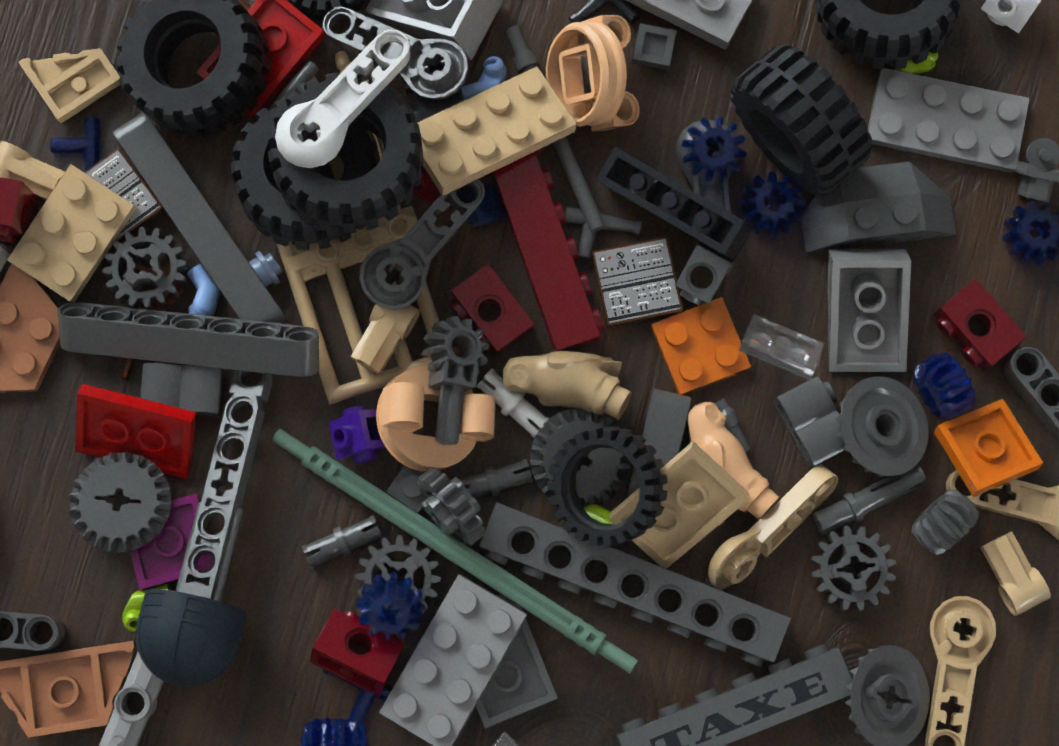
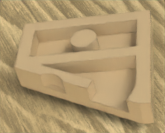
(71, 80)

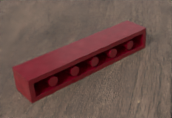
(548, 254)

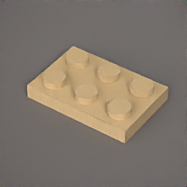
(72, 233)
(696, 503)

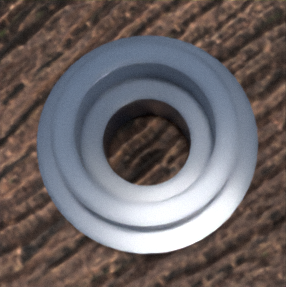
(266, 268)

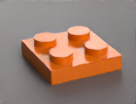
(700, 346)
(988, 447)

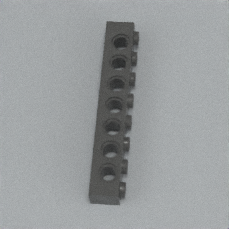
(766, 625)

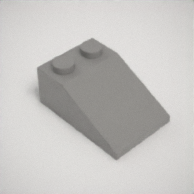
(452, 20)
(868, 310)

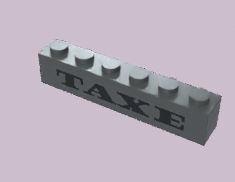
(748, 706)

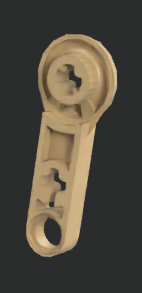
(1028, 502)
(739, 554)
(957, 662)

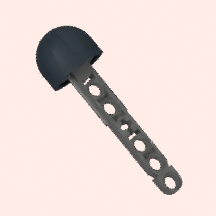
(189, 632)

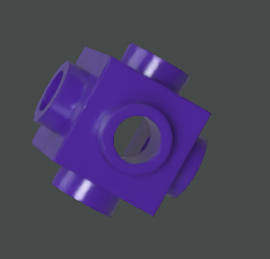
(356, 435)

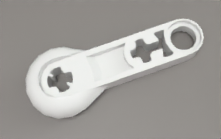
(338, 105)

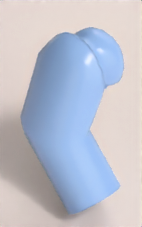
(492, 75)
(207, 292)

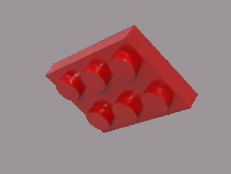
(290, 41)
(143, 427)

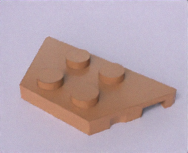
(26, 332)
(66, 687)

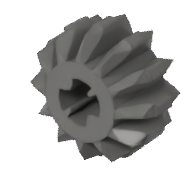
(945, 522)

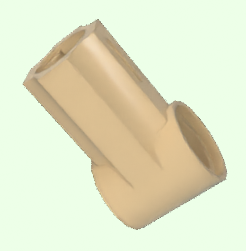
(20, 166)
(383, 336)
(1020, 584)

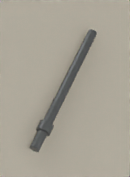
(524, 61)

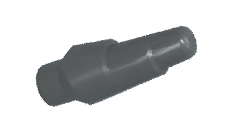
(732, 422)

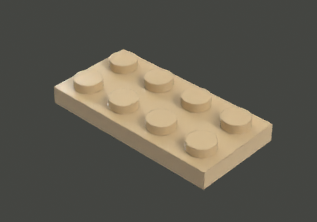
(492, 130)

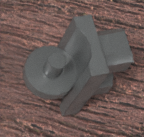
(1039, 172)

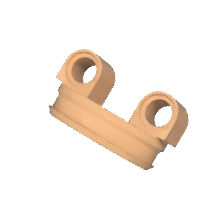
(603, 43)
(401, 413)

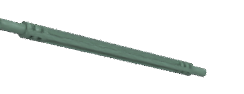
(455, 551)

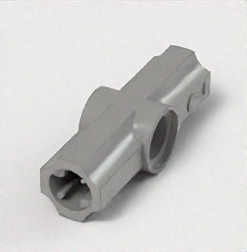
(125, 727)

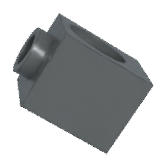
(703, 256)

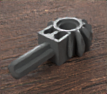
(452, 373)

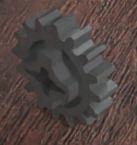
(155, 257)
(451, 506)
(411, 564)
(857, 586)

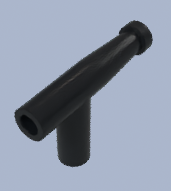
(624, 7)

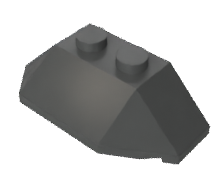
(876, 209)

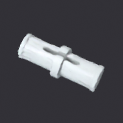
(512, 403)

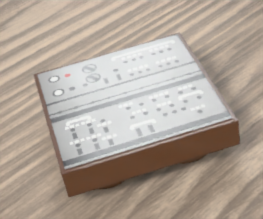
(123, 179)
(637, 282)

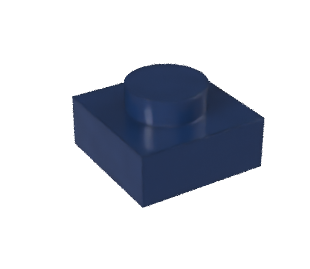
(490, 209)

